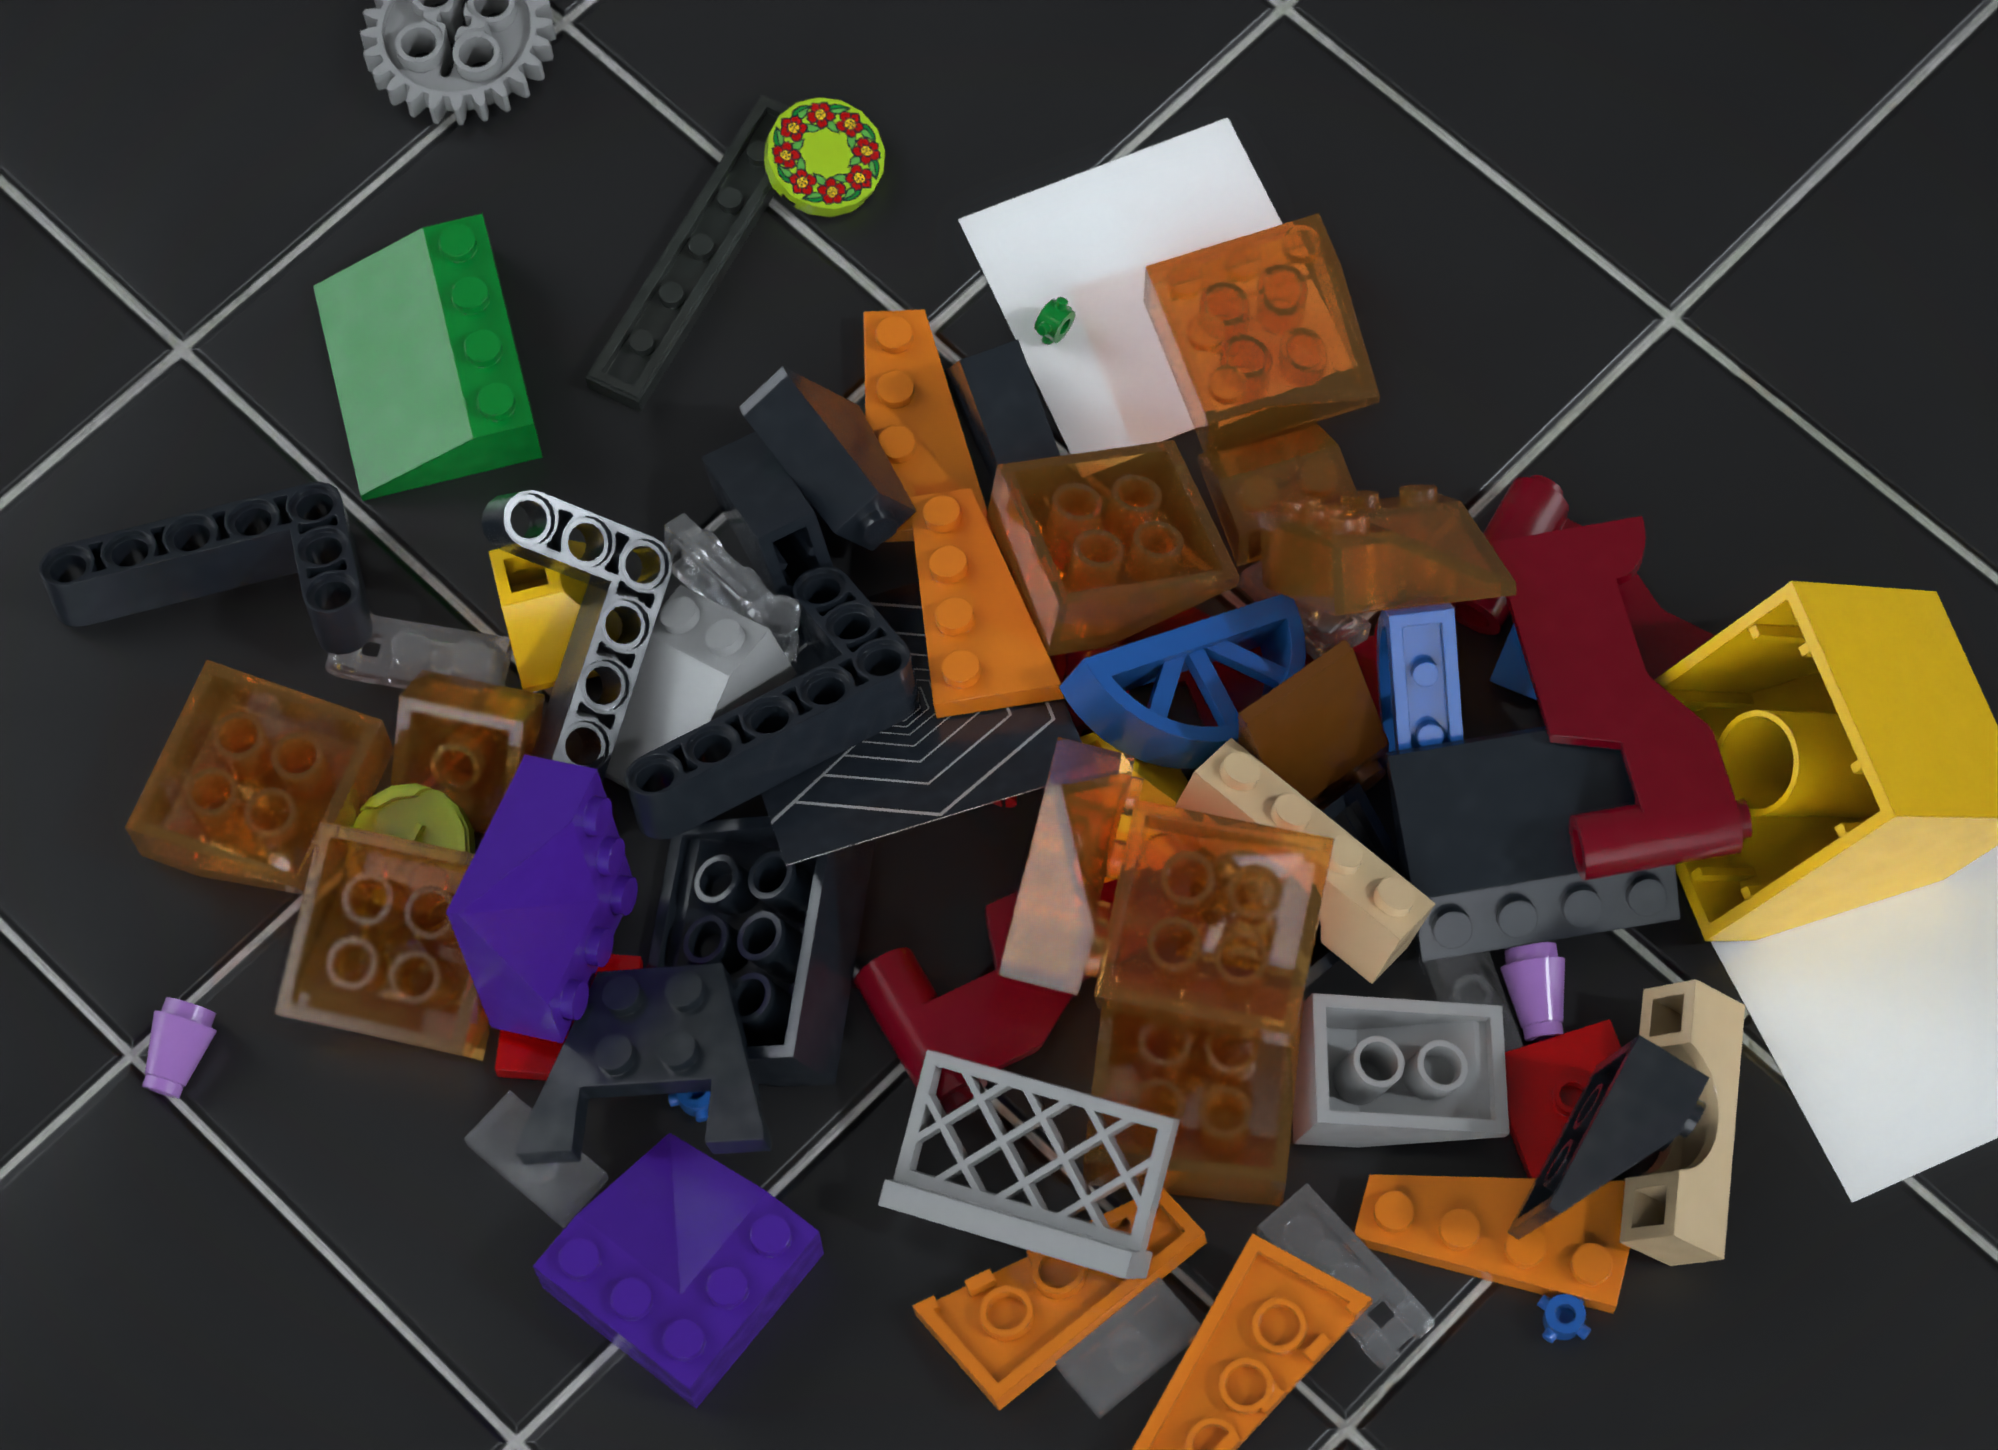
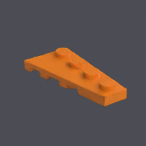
(914, 409)
(974, 618)
(1465, 1227)
(1026, 1316)
(1251, 1350)

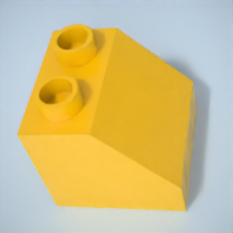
(1853, 747)

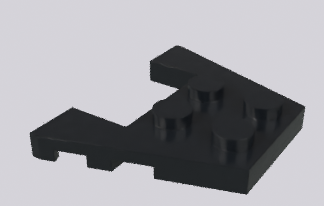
(651, 1037)

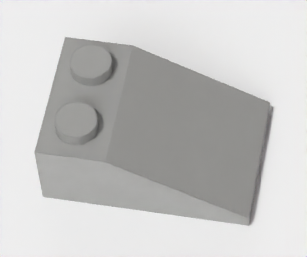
(693, 671)
(1399, 1072)

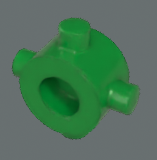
(1054, 320)

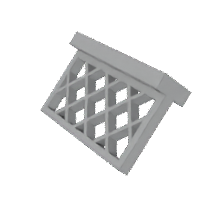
(1018, 1222)

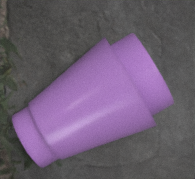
(1536, 988)
(176, 1045)

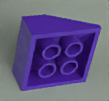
(543, 899)
(680, 1264)

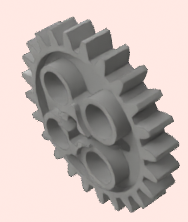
(509, 43)

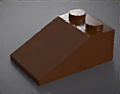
(1319, 728)

